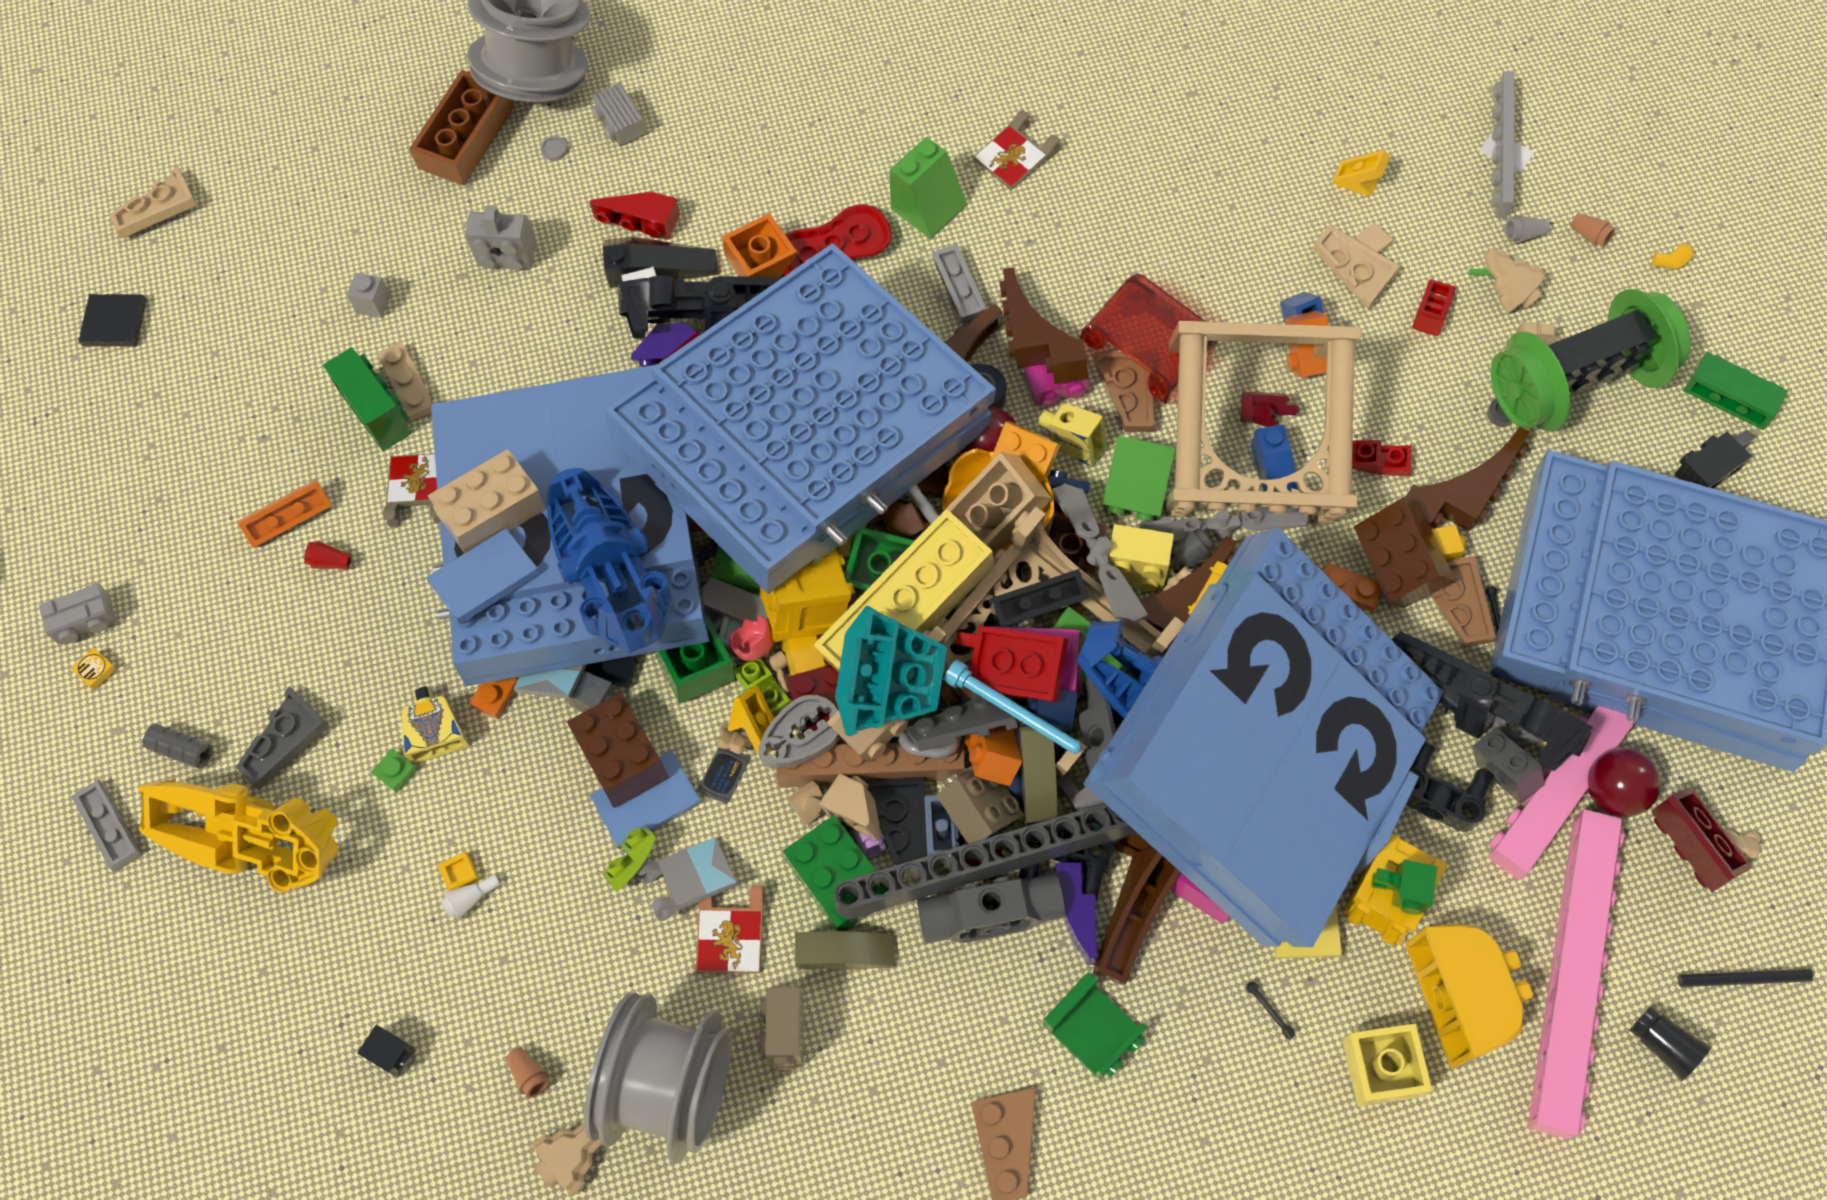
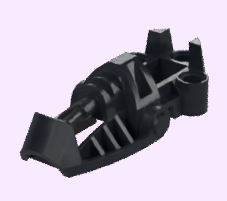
(665, 298)
(1478, 699)

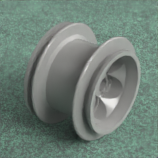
(528, 48)
(657, 1077)

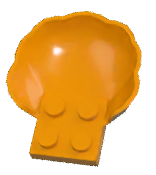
(1032, 448)

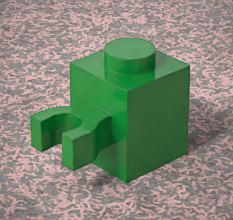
(1411, 885)

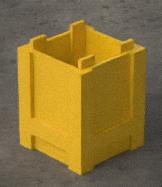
(808, 600)
(1373, 905)

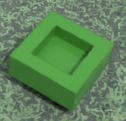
(394, 770)

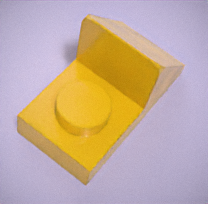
(1362, 172)
(751, 713)

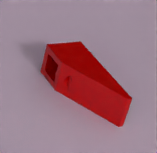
(641, 212)

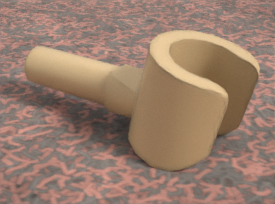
(777, 663)

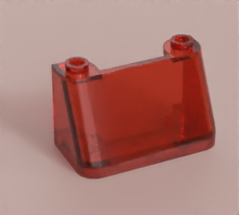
(1140, 324)

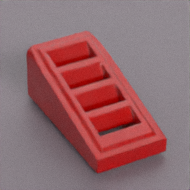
(1433, 308)

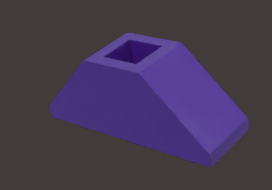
(661, 343)

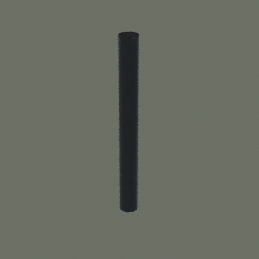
(1745, 977)

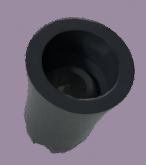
(1670, 1043)

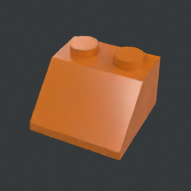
(759, 249)

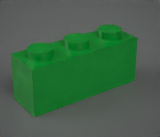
(1735, 390)

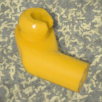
(1674, 260)

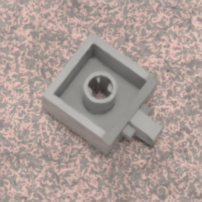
(500, 239)

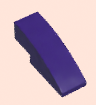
(1079, 910)

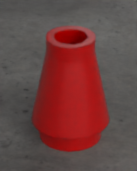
(323, 556)

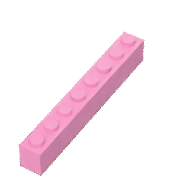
(1550, 806)

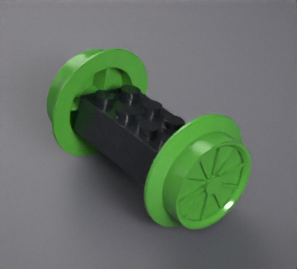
(1641, 338)

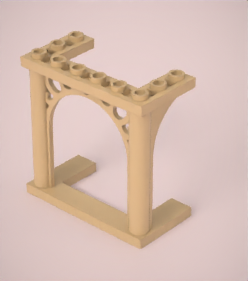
(1189, 489)
(1035, 548)

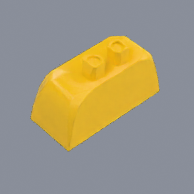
(1468, 989)

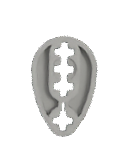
(792, 717)

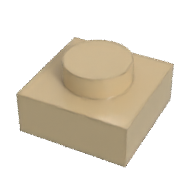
(806, 802)

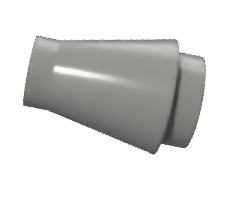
(1524, 228)

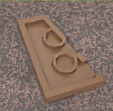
(1128, 390)
(1465, 604)
(1005, 1140)

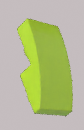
(756, 673)
(637, 848)

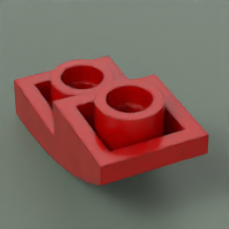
(1383, 460)

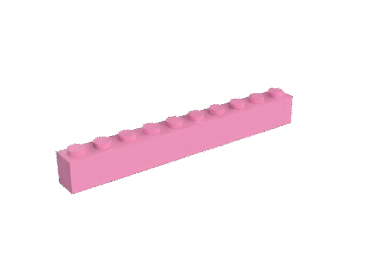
(1575, 976)

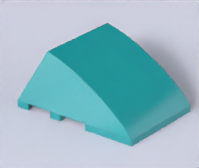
(886, 673)

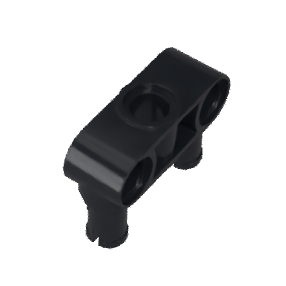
(1444, 801)
(1094, 866)

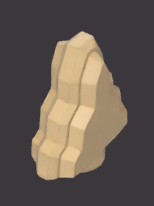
(1514, 280)
(565, 1158)

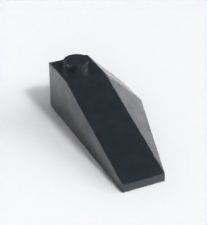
(667, 258)

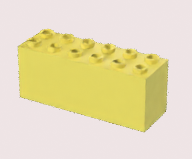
(920, 584)

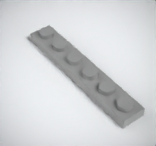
(1503, 152)

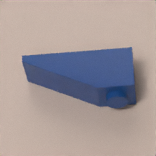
(1273, 454)

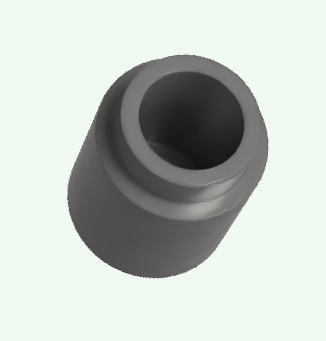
(1191, 549)

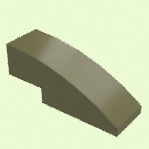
(1038, 776)
(843, 950)

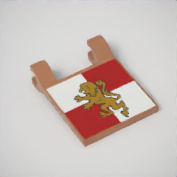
(730, 937)

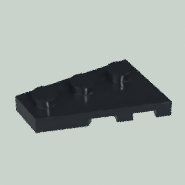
(901, 816)

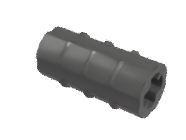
(177, 746)

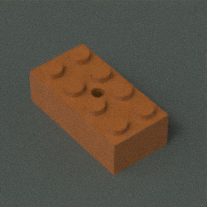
(460, 130)

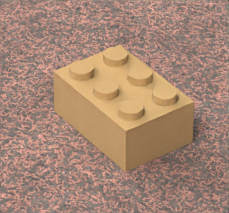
(998, 499)
(487, 501)

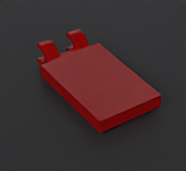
(1017, 661)

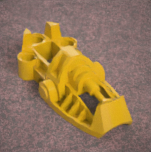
(241, 831)

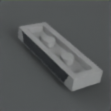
(958, 282)

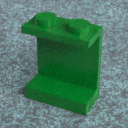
(1094, 1028)

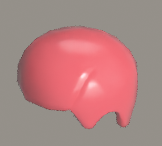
(752, 639)

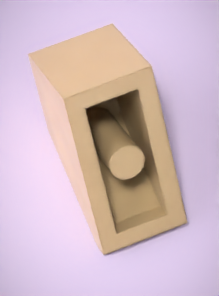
(852, 805)

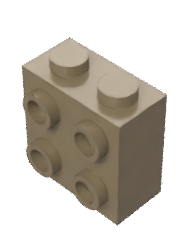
(978, 805)
(784, 1033)

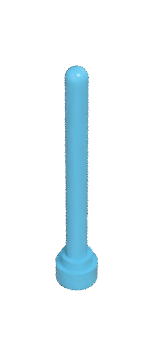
(960, 676)

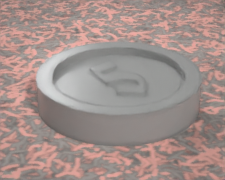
(553, 148)

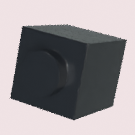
(387, 1051)

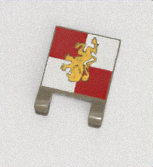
(1013, 155)
(409, 484)

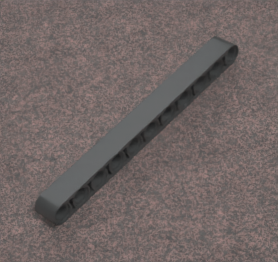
(983, 851)

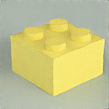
(1141, 555)
(1387, 1065)

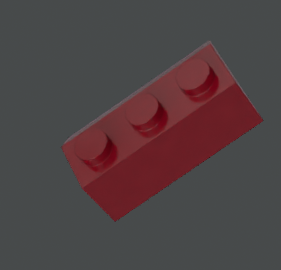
(1700, 839)

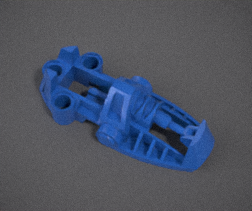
(601, 548)
(1112, 683)

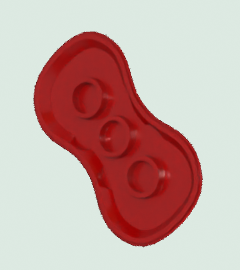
(856, 231)

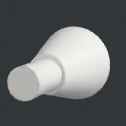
(461, 899)

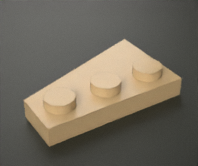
(1355, 264)

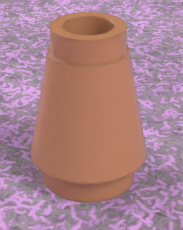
(1593, 229)
(527, 1073)

